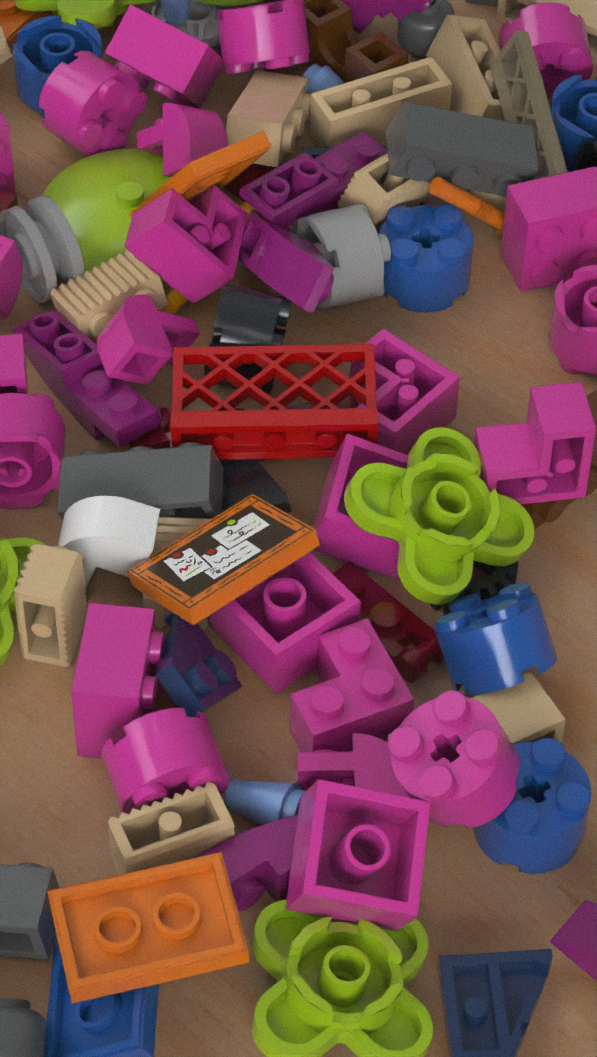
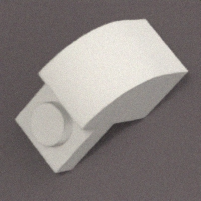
(109, 533)

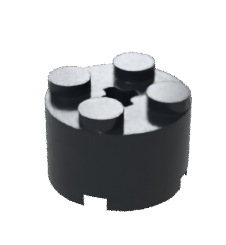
(249, 319)

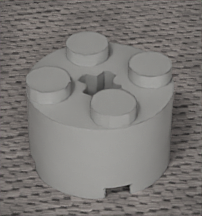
(353, 250)

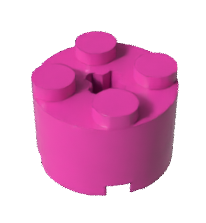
(263, 35)
(557, 42)
(91, 104)
(575, 322)
(29, 449)
(163, 757)
(455, 759)

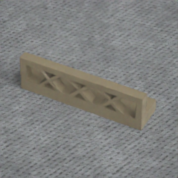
(526, 101)

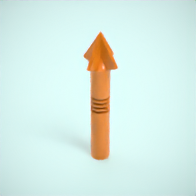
(468, 203)

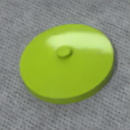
(101, 194)

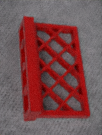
(274, 429)

